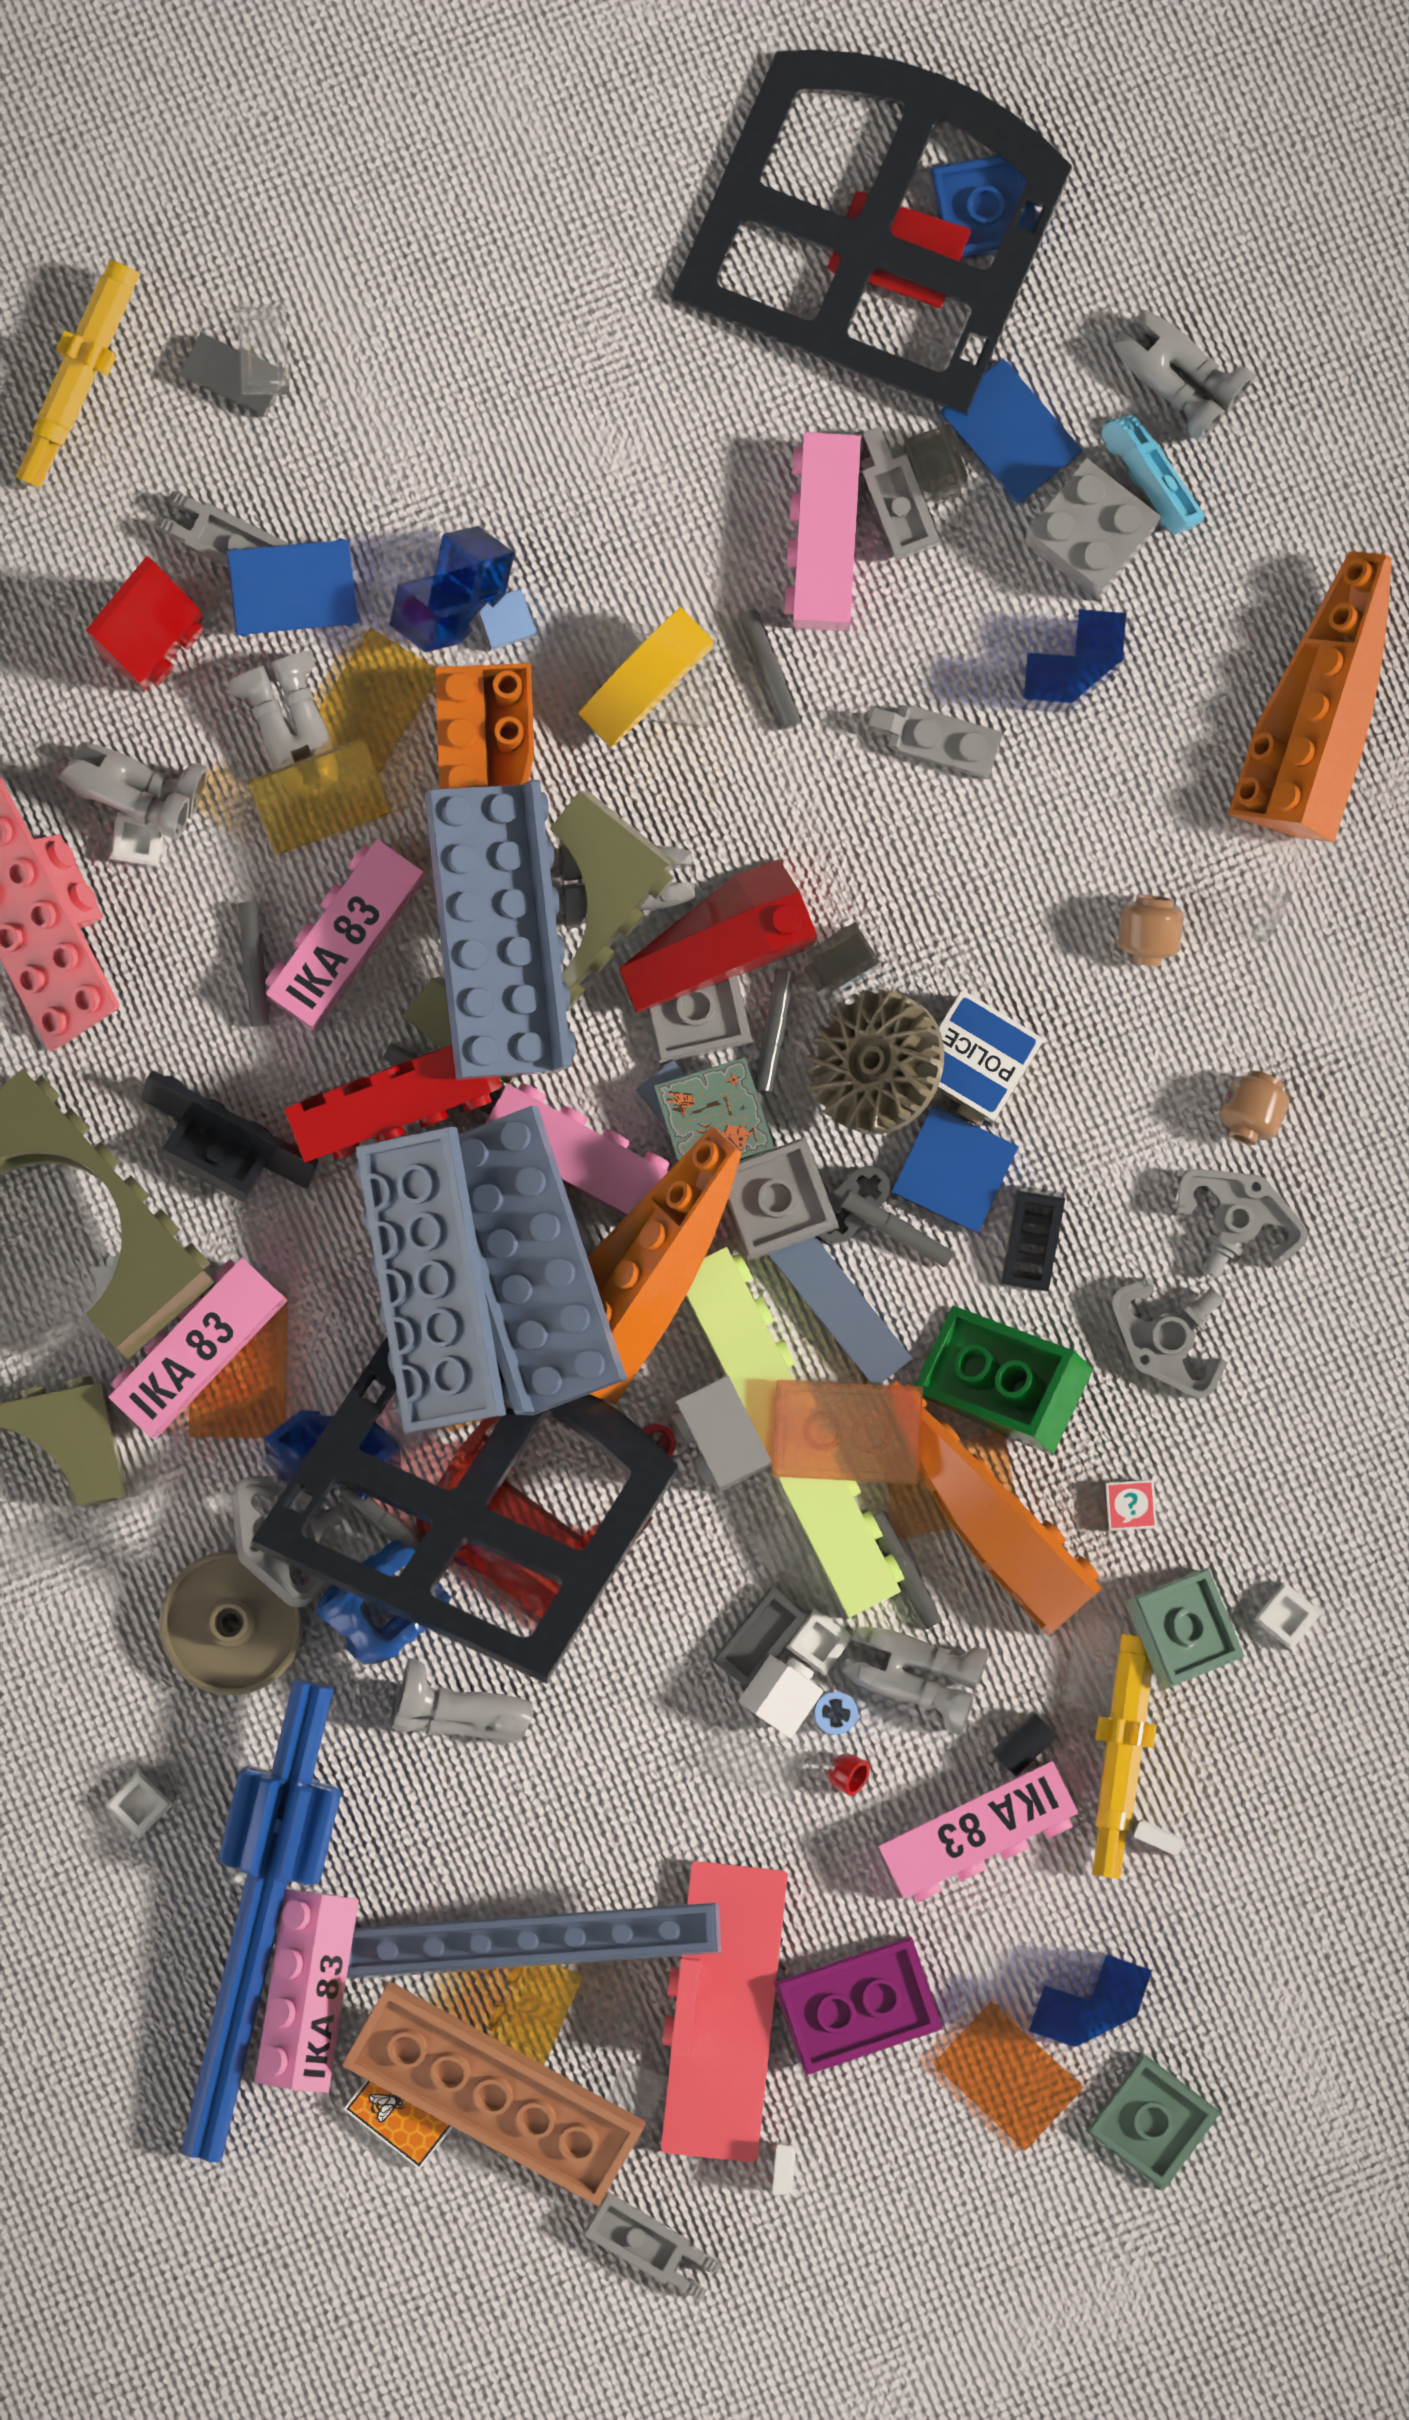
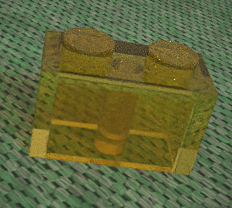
(535, 2009)

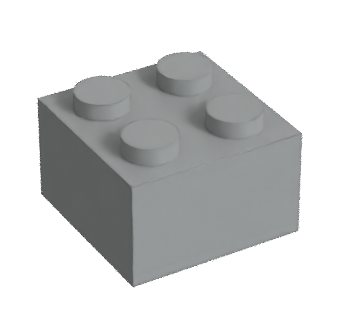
(1092, 529)
(722, 1434)

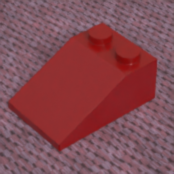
(146, 626)

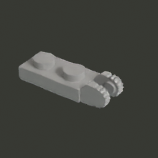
(213, 530)
(646, 2243)

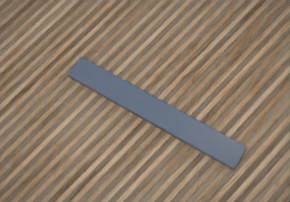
(822, 1285)
(535, 1941)

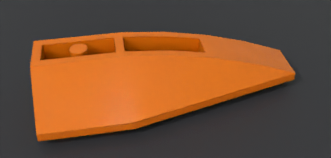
(1320, 710)
(484, 725)
(658, 1249)
(1001, 1531)

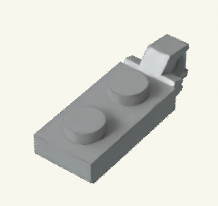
(896, 497)
(938, 739)

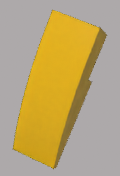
(646, 677)

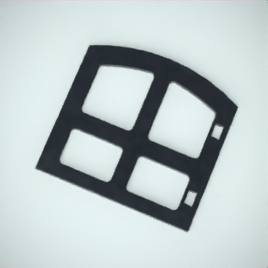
(867, 241)
(463, 1518)

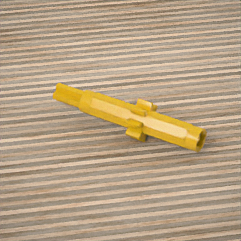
(84, 356)
(1124, 1737)

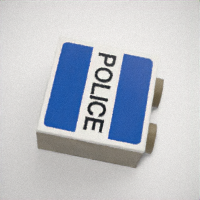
(982, 1058)

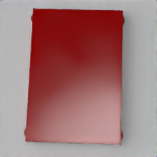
(918, 229)

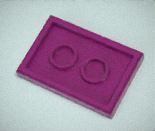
(857, 2006)

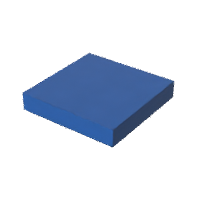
(983, 199)
(954, 1169)

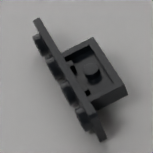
(219, 1143)

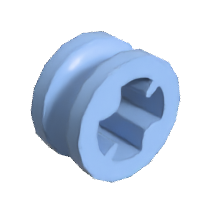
(846, 1703)

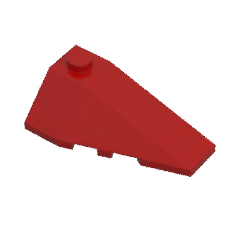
(731, 932)

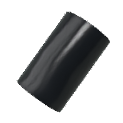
(1024, 1743)

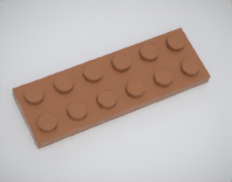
(493, 2093)

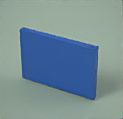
(1013, 433)
(292, 587)

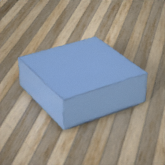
(508, 621)

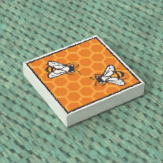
(397, 2122)

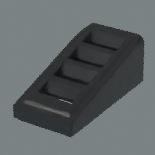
(1053, 1221)

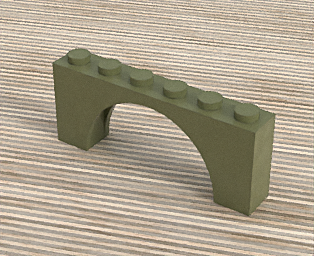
(618, 877)
(153, 1270)
(76, 1432)

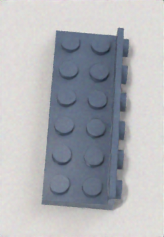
(499, 930)
(535, 1268)
(429, 1280)

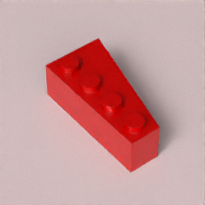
(383, 1104)

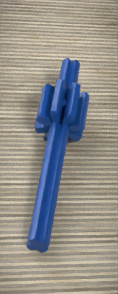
(276, 1836)

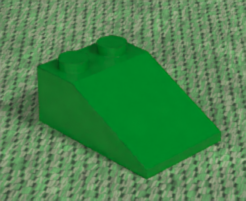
(1004, 1379)

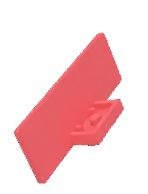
(40, 932)
(724, 2017)

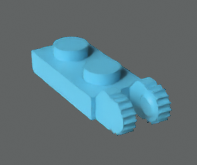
(1152, 473)

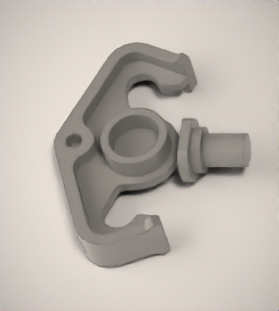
(1244, 1208)
(1161, 1344)
(266, 1568)

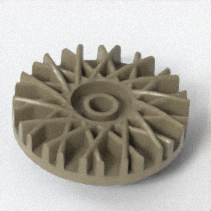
(877, 1062)
(202, 1647)

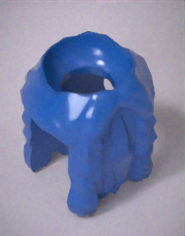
(364, 1640)

